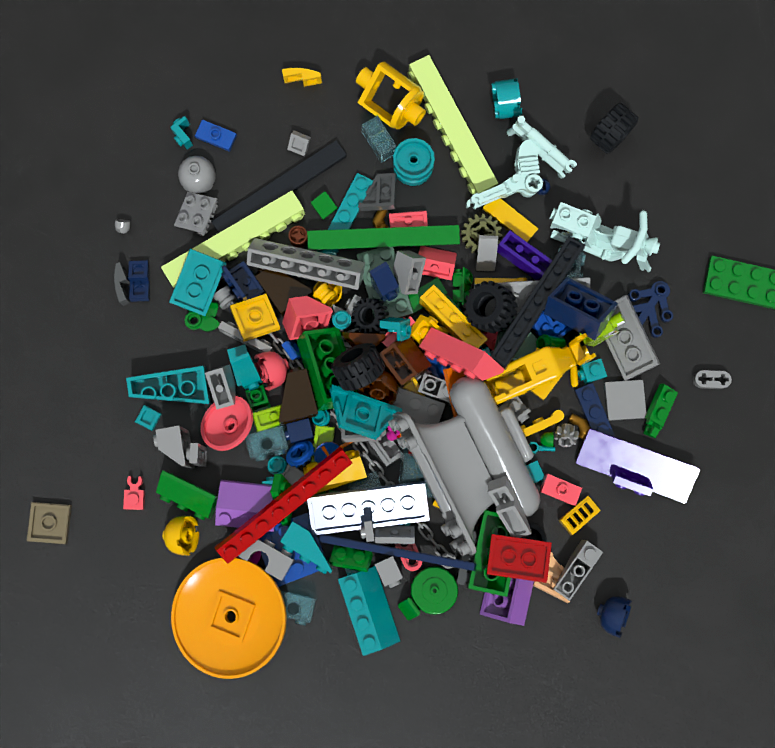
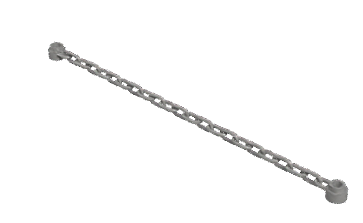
(371, 462)

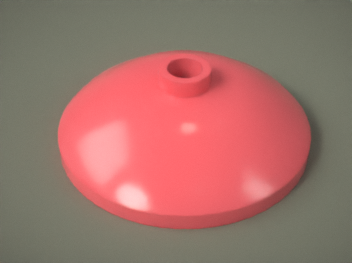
(218, 425)

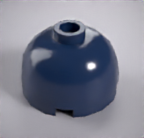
(614, 614)

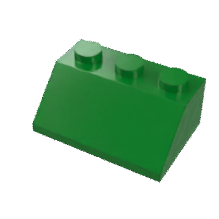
(186, 495)

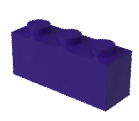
(523, 255)

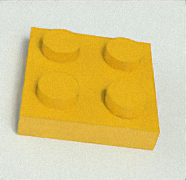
(255, 317)

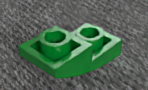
(258, 399)

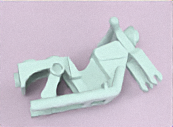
(601, 240)

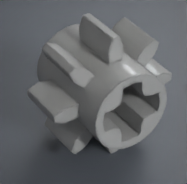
(566, 435)

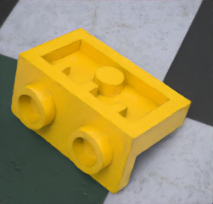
(422, 327)

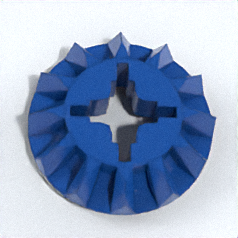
(293, 455)

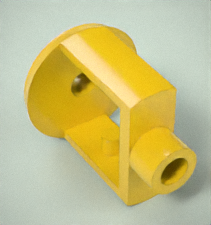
(408, 109)

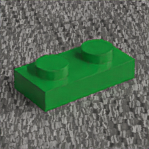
(350, 558)

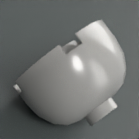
(196, 174)

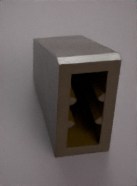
(281, 287)
(298, 398)

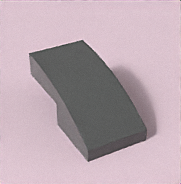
(120, 280)

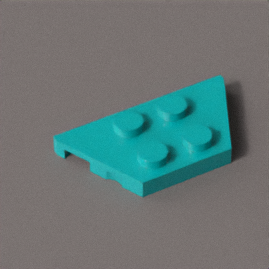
(361, 413)

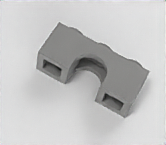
(279, 561)

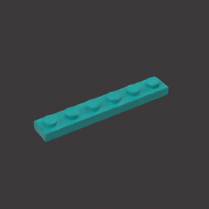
(349, 207)

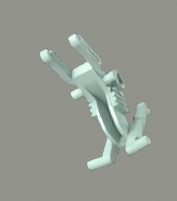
(526, 166)

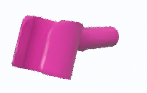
(391, 435)

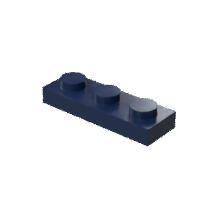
(593, 409)

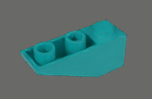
(303, 542)

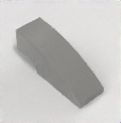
(509, 507)

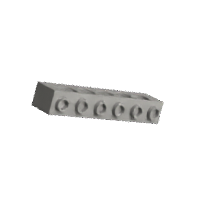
(305, 263)

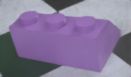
(240, 502)
(510, 608)

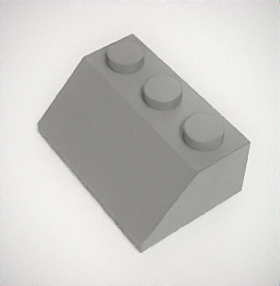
(174, 444)

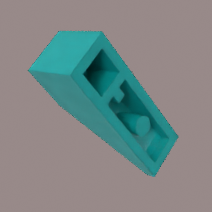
(246, 371)

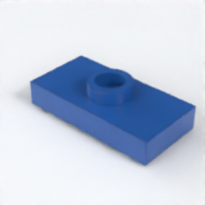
(215, 135)

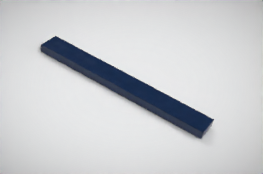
(398, 552)

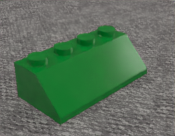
(318, 352)
(479, 580)

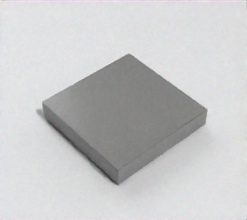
(625, 400)

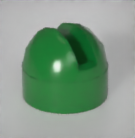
(547, 439)

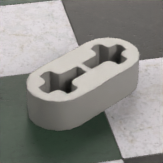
(712, 375)

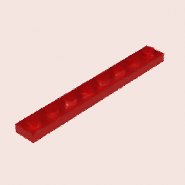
(283, 505)

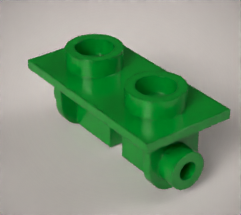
(463, 281)

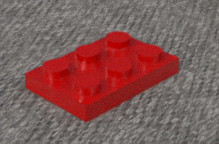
(519, 558)

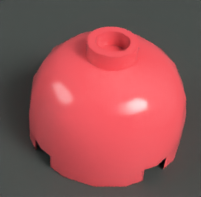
(272, 369)

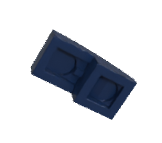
(139, 281)

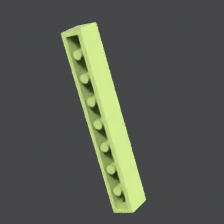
(452, 126)
(239, 236)

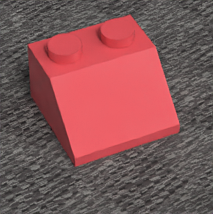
(305, 315)

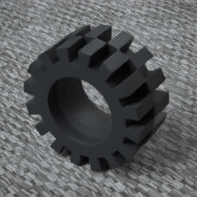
(360, 311)

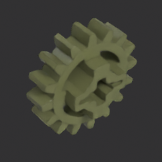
(474, 232)

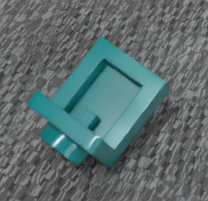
(180, 137)

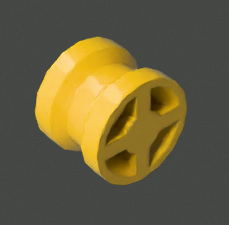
(324, 294)

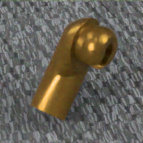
(378, 220)
(581, 423)

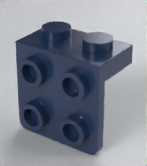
(244, 282)

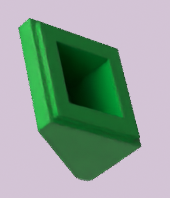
(323, 205)
(409, 608)

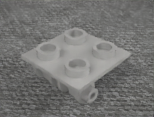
(196, 213)

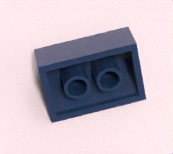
(580, 308)

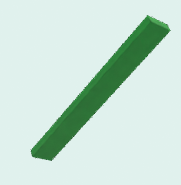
(383, 237)

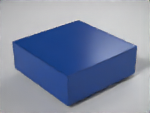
(292, 349)

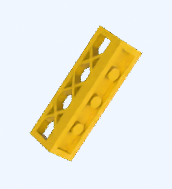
(451, 317)

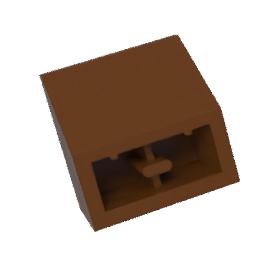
(404, 361)

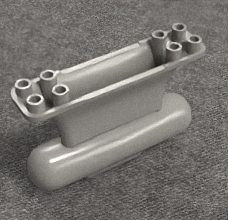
(465, 455)

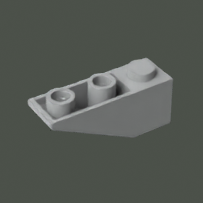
(577, 569)

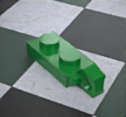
(659, 410)

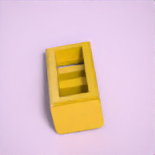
(566, 524)

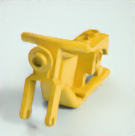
(538, 369)

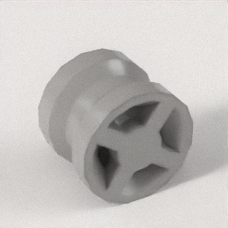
(225, 297)

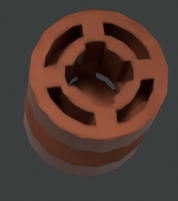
(298, 233)

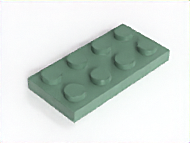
(398, 307)

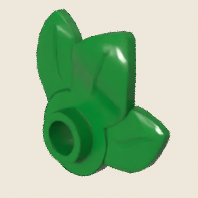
(207, 322)

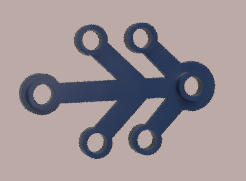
(648, 309)

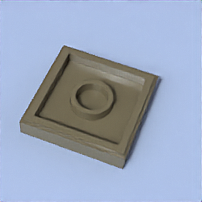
(49, 523)

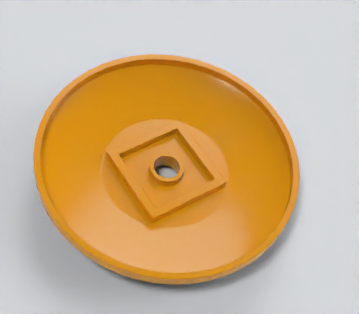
(202, 624)

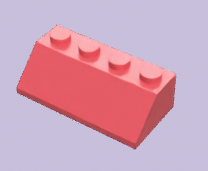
(459, 355)

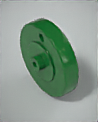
(434, 590)

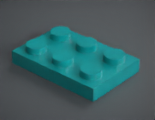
(197, 282)

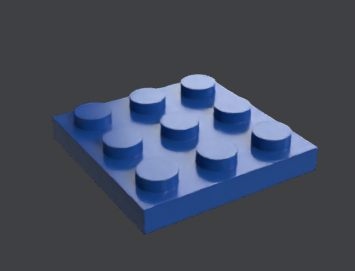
(299, 567)

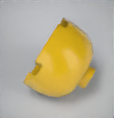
(181, 535)

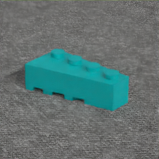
(175, 385)

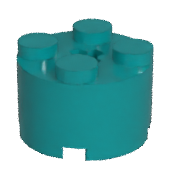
(506, 98)

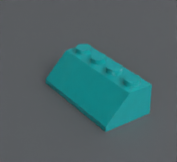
(369, 611)

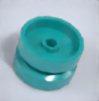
(414, 151)

